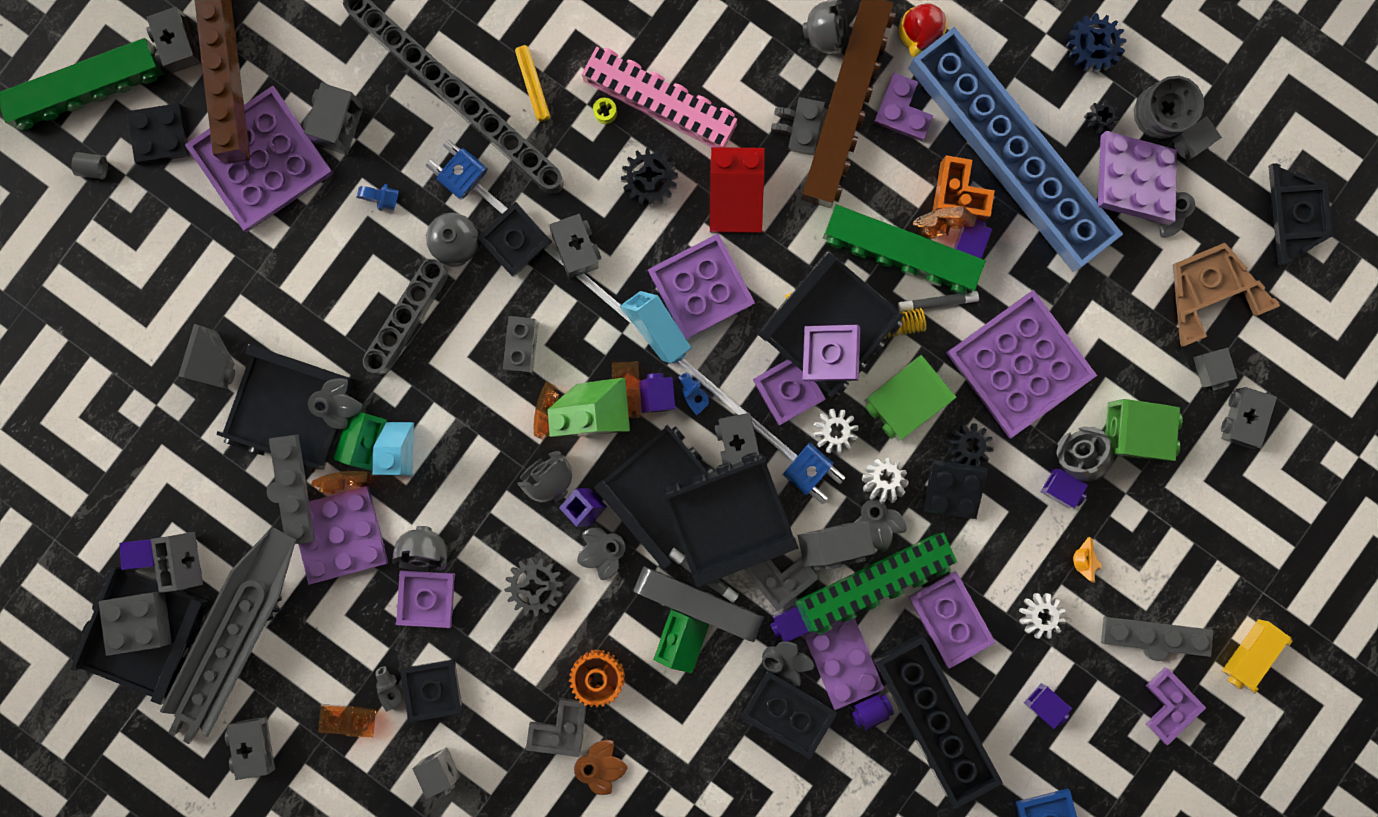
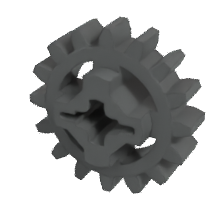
(534, 599)

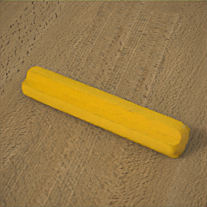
(532, 83)

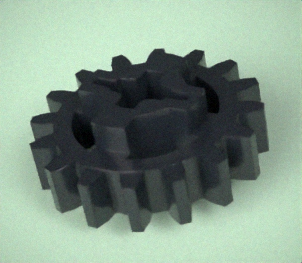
(660, 176)

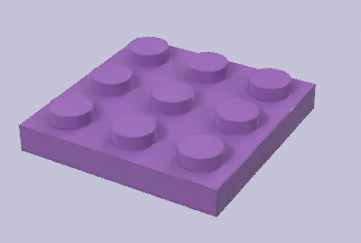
(1137, 178)
(701, 286)
(345, 536)

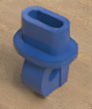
(385, 198)
(690, 391)

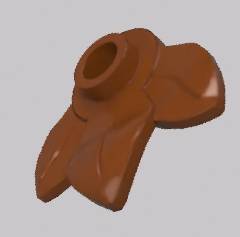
(604, 767)

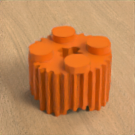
(582, 679)

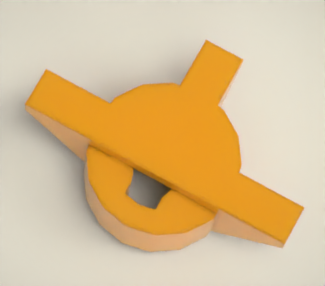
(1086, 560)

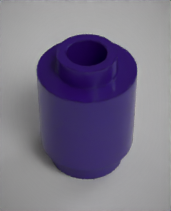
(872, 712)

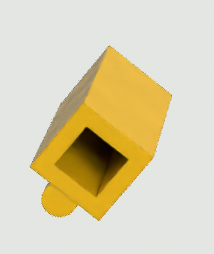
(1255, 655)

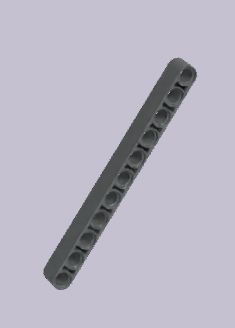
(460, 104)

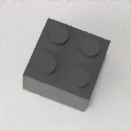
(333, 118)
(836, 545)
(135, 623)

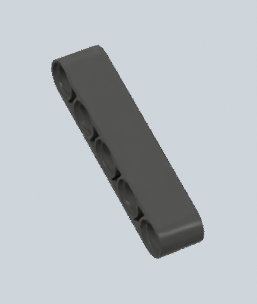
(393, 324)
(698, 604)

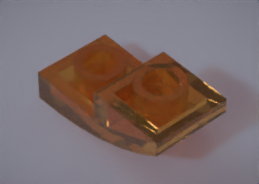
(940, 221)
(630, 372)
(546, 399)
(331, 482)
(347, 720)

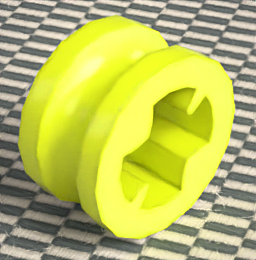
(597, 109)

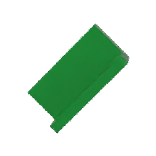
(358, 439)
(681, 642)

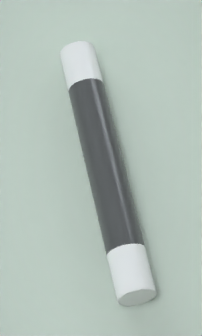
(940, 301)
(717, 585)

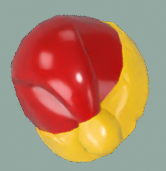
(921, 27)

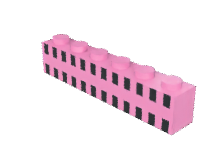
(659, 99)

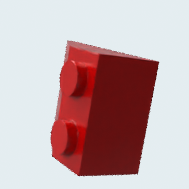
(736, 190)

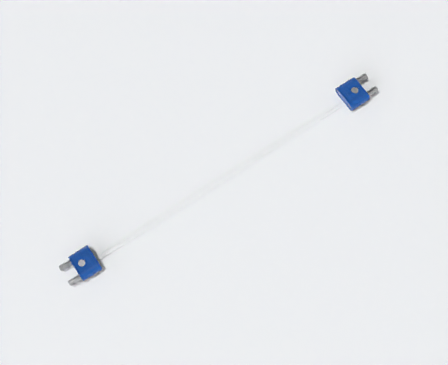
(807, 468)

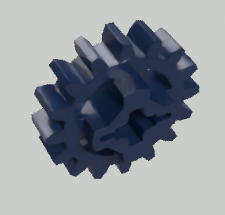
(1087, 34)

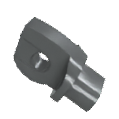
(385, 685)

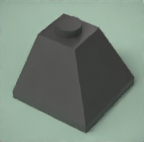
(207, 359)

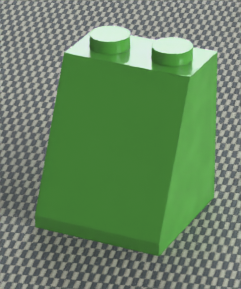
(909, 398)
(591, 410)
(1143, 429)

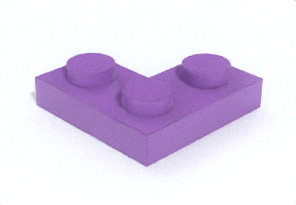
(896, 112)
(1179, 706)

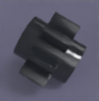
(1095, 121)

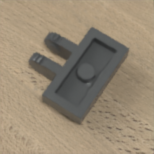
(805, 125)

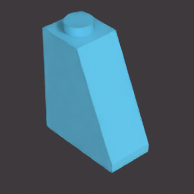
(656, 326)
(394, 450)

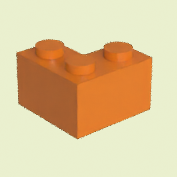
(954, 191)

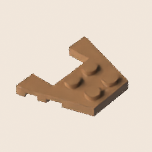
(1209, 279)

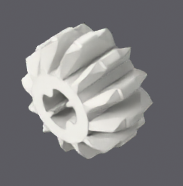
(844, 432)
(882, 488)
(1043, 605)

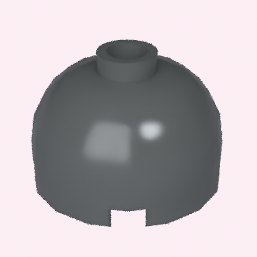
(826, 27)
(452, 239)
(1085, 454)
(547, 479)
(420, 549)

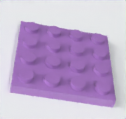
(280, 167)
(1021, 364)

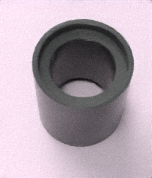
(89, 165)

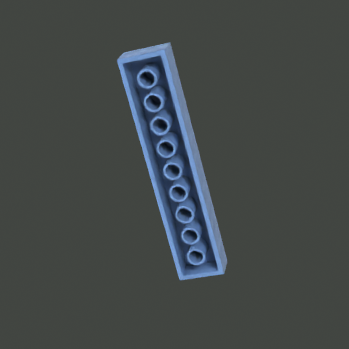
(1014, 150)

